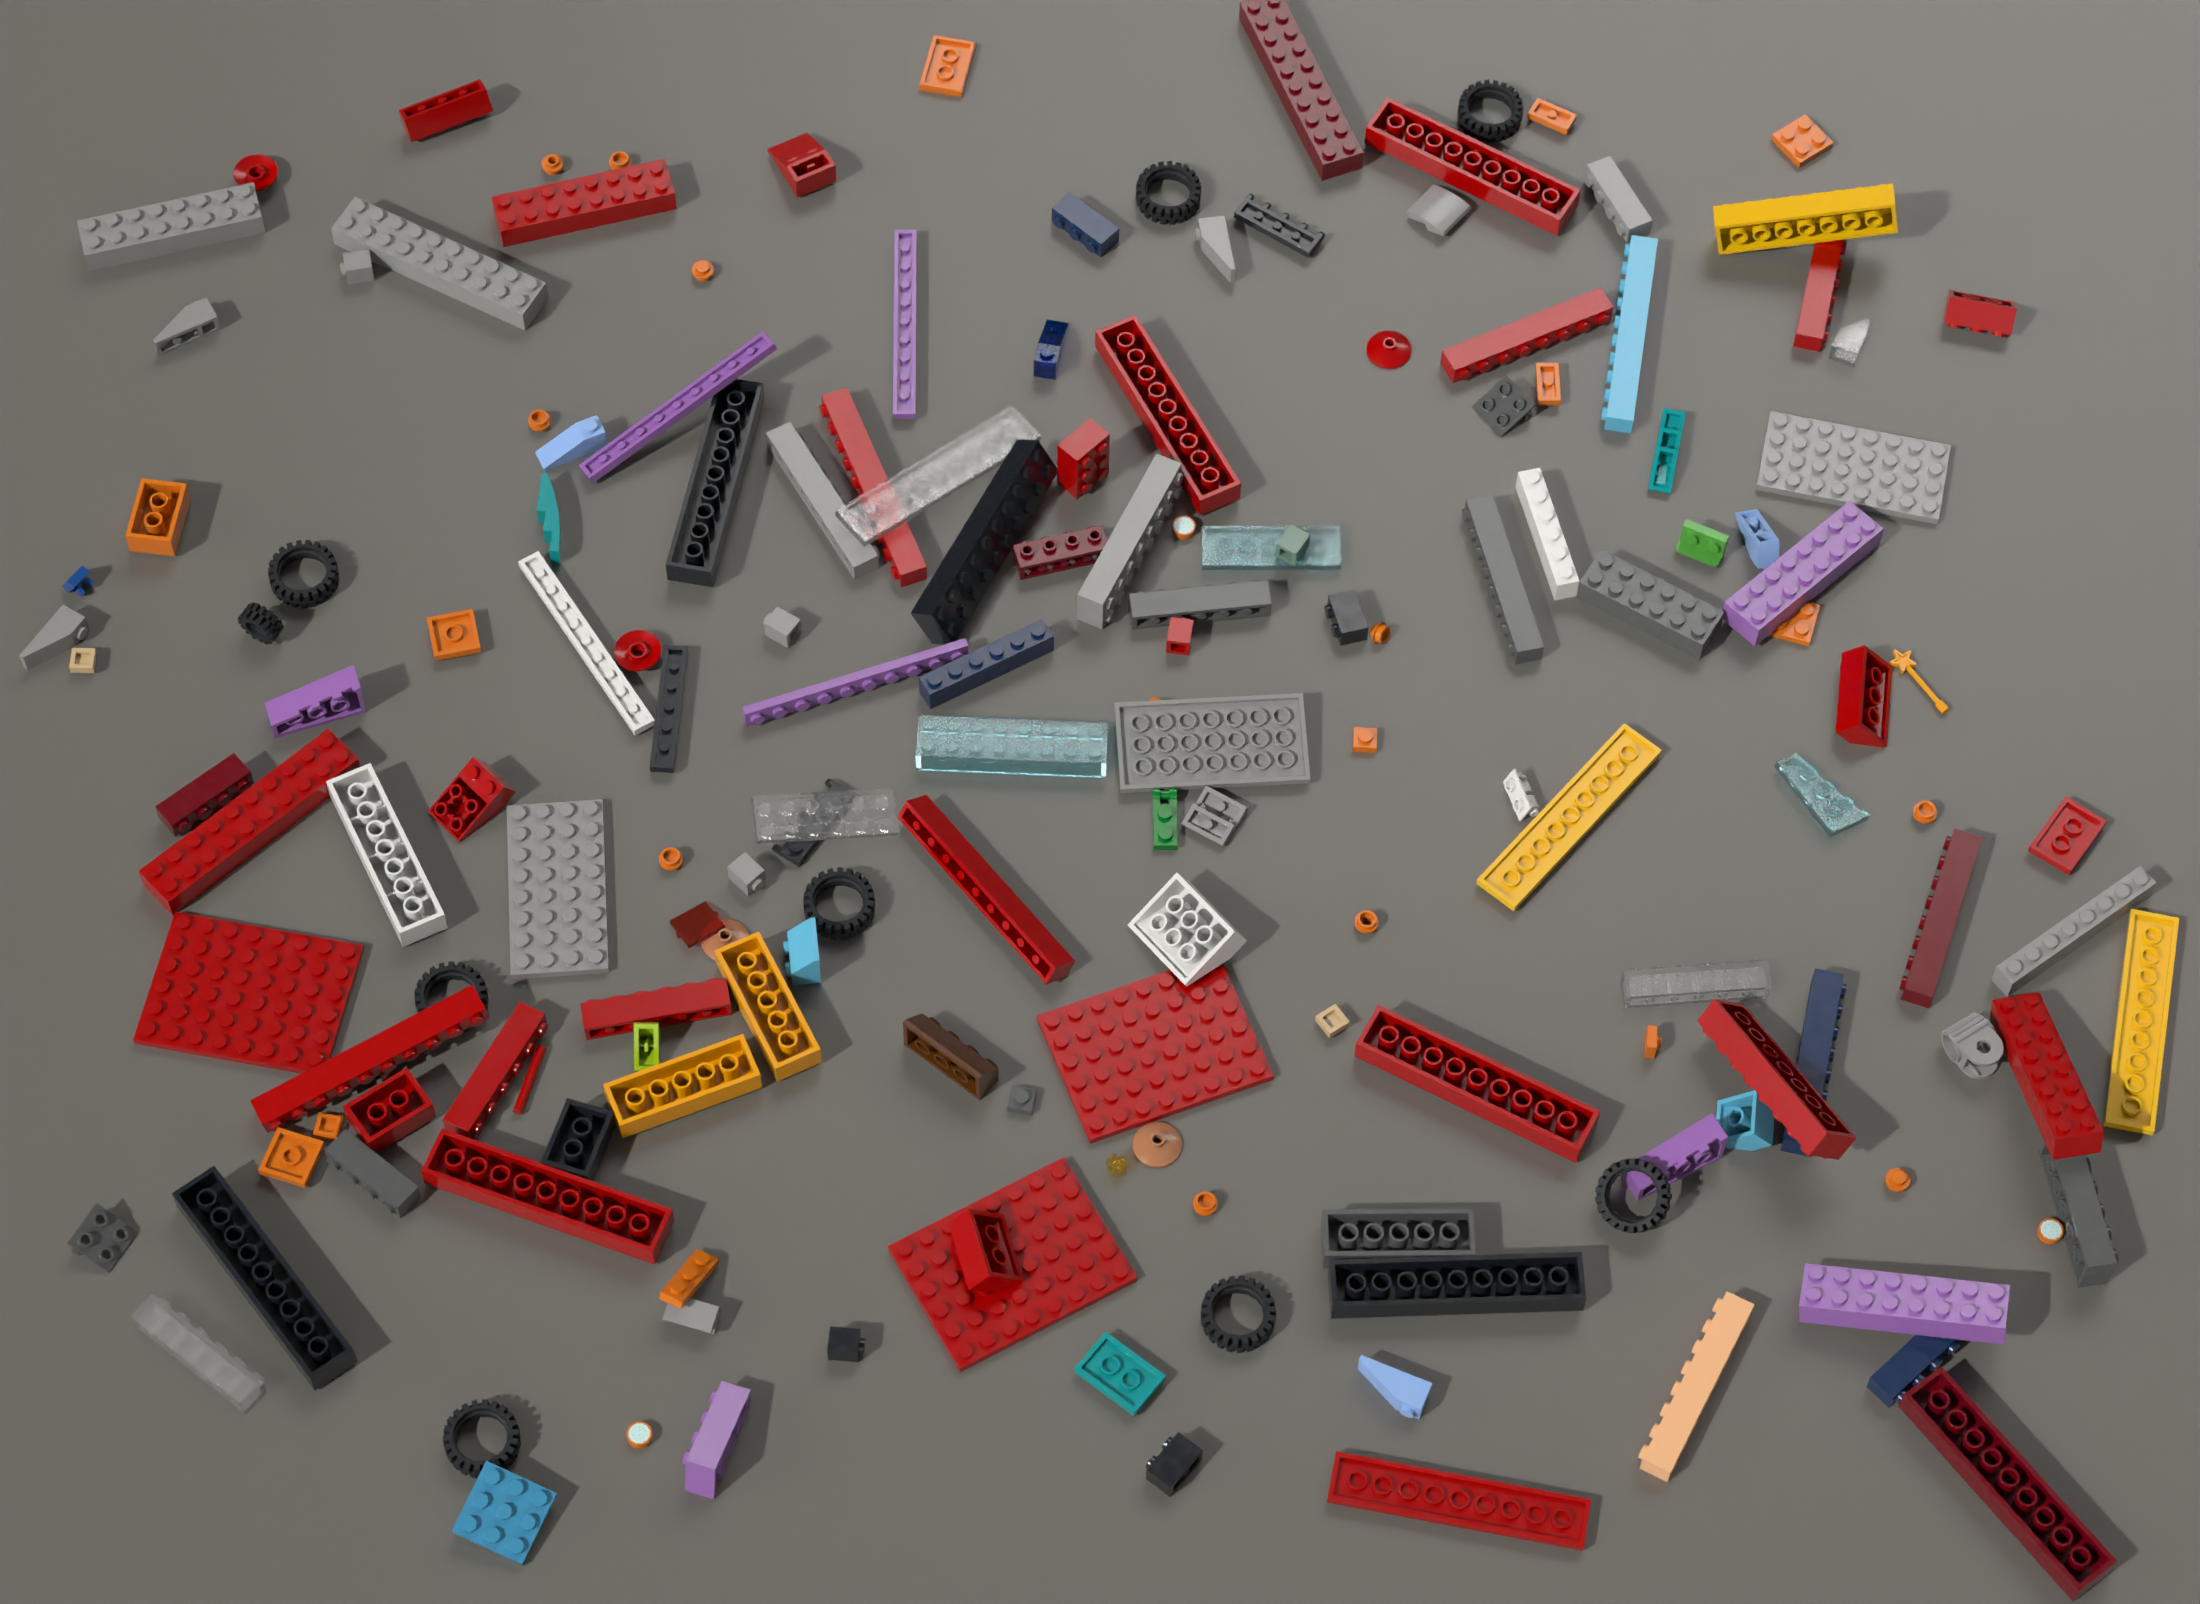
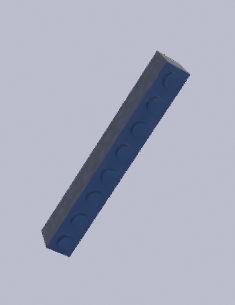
(1817, 1037)

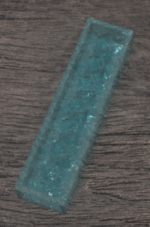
(1011, 746)

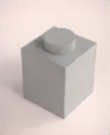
(357, 267)
(782, 626)
(746, 874)

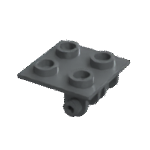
(1504, 406)
(101, 1238)

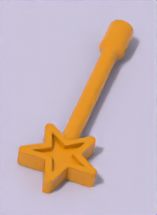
(1904, 662)

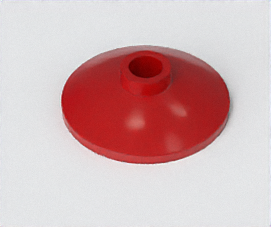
(257, 170)
(1388, 356)
(637, 642)

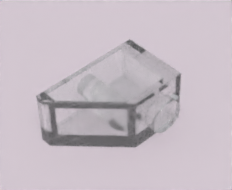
(1848, 342)

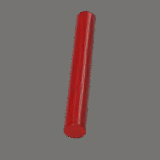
(529, 1080)

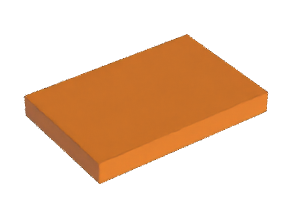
(947, 66)

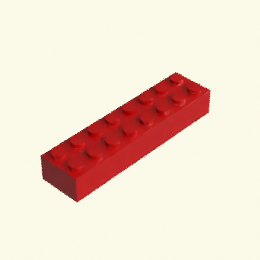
(584, 202)
(2046, 1076)
(1776, 1080)

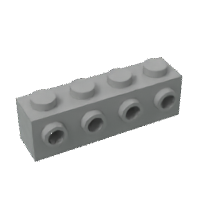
(1617, 198)

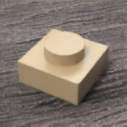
(83, 660)
(1332, 1021)

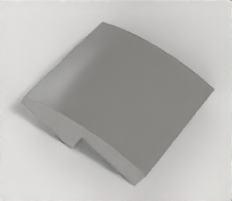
(1438, 210)
(1214, 816)

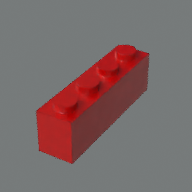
(445, 110)

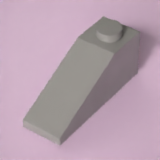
(1215, 244)
(188, 326)
(57, 636)

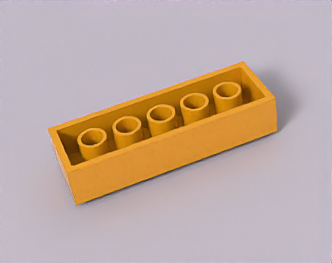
(768, 1006)
(682, 1085)

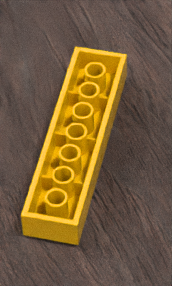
(1805, 219)

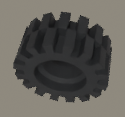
(260, 623)

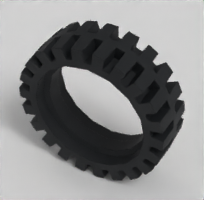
(1490, 91)
(1168, 213)
(309, 595)
(839, 878)
(447, 973)
(1603, 1199)
(1245, 1287)
(472, 1412)

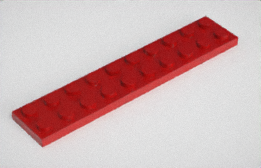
(1459, 1501)

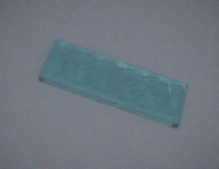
(1256, 546)

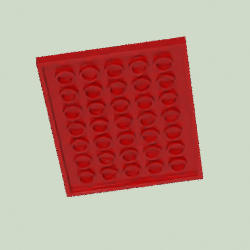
(248, 994)
(1153, 1050)
(1061, 1252)

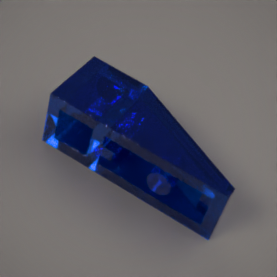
(1050, 349)

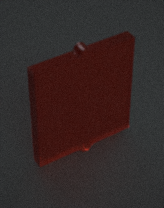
(697, 924)

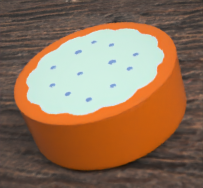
(1183, 527)
(2050, 1231)
(639, 1434)

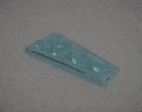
(1819, 796)

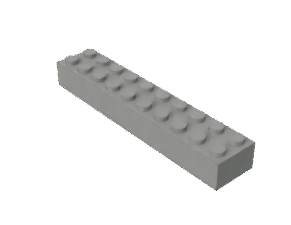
(440, 263)

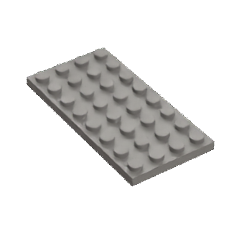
(1853, 464)
(1212, 742)
(557, 889)

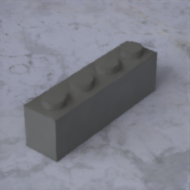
(372, 1173)

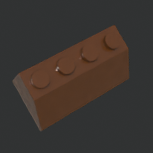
(950, 1055)

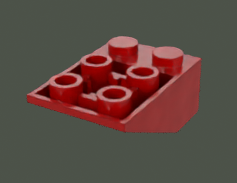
(804, 164)
(471, 799)

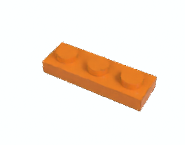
(689, 1278)

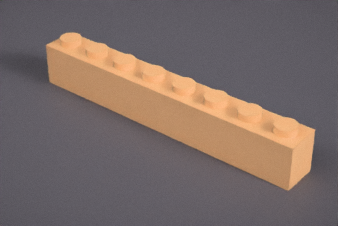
(1696, 1386)

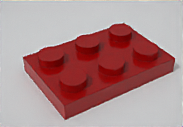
(2067, 836)

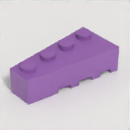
(317, 703)
(1680, 1155)
(715, 1439)

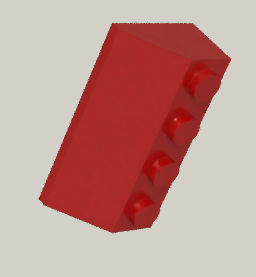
(1864, 698)

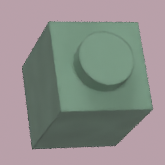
(1292, 544)

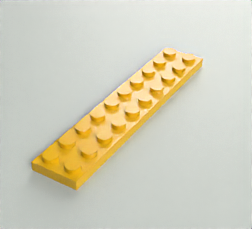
(1568, 817)
(2141, 1022)

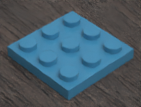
(504, 1513)

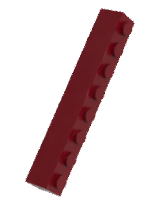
(1941, 918)

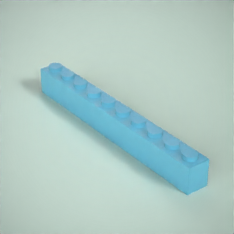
(1630, 334)

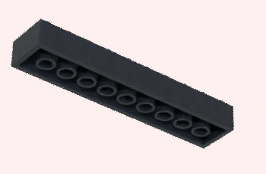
(715, 483)
(984, 542)
(264, 1278)
(1456, 1285)

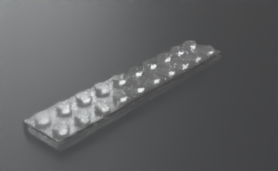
(934, 476)

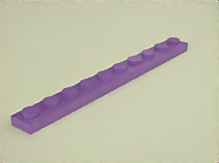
(904, 324)
(677, 407)
(852, 683)

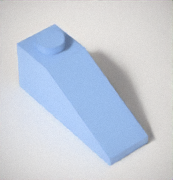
(575, 442)
(1758, 538)
(1400, 1389)

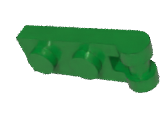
(1165, 819)

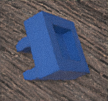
(77, 579)

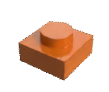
(1364, 740)
(1651, 1042)

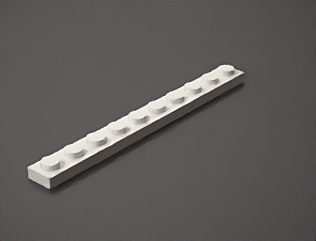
(586, 643)

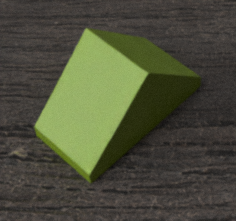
(646, 1045)

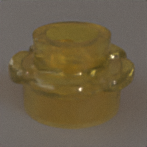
(1117, 1165)

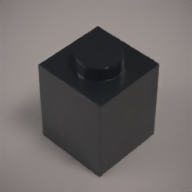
(845, 1344)

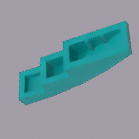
(1666, 451)
(549, 516)

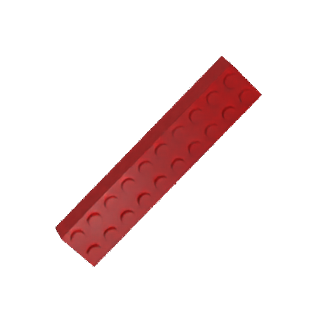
(1472, 166)
(1167, 414)
(247, 823)
(1477, 1083)
(548, 1196)

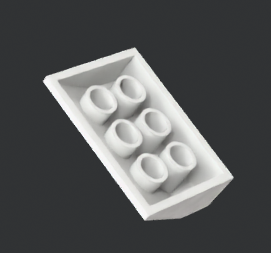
(1186, 931)

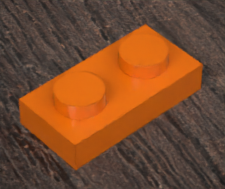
(1552, 116)
(1547, 384)

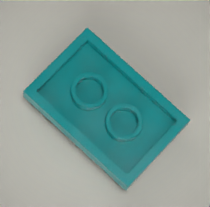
(1119, 1374)

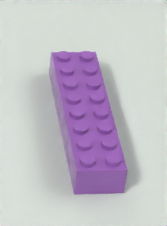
(1802, 573)
(1904, 1303)

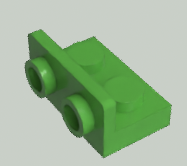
(1702, 543)

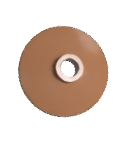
(733, 929)
(1157, 1154)

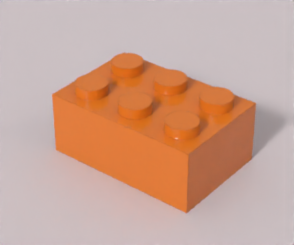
(158, 517)

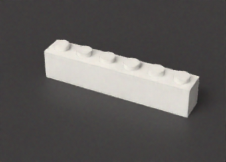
(1547, 534)

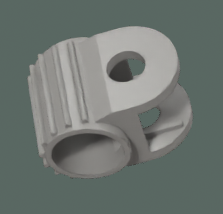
(1972, 1042)

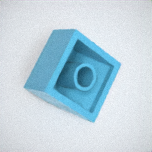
(803, 954)
(1746, 1121)

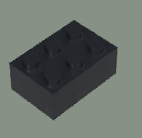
(580, 1139)

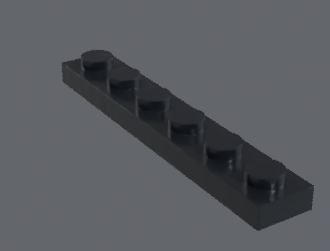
(669, 709)

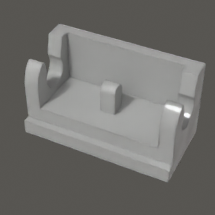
(694, 1315)

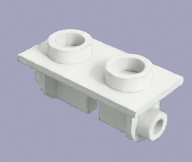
(1517, 789)

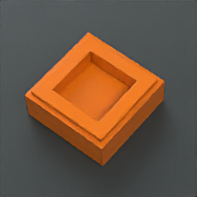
(328, 1126)

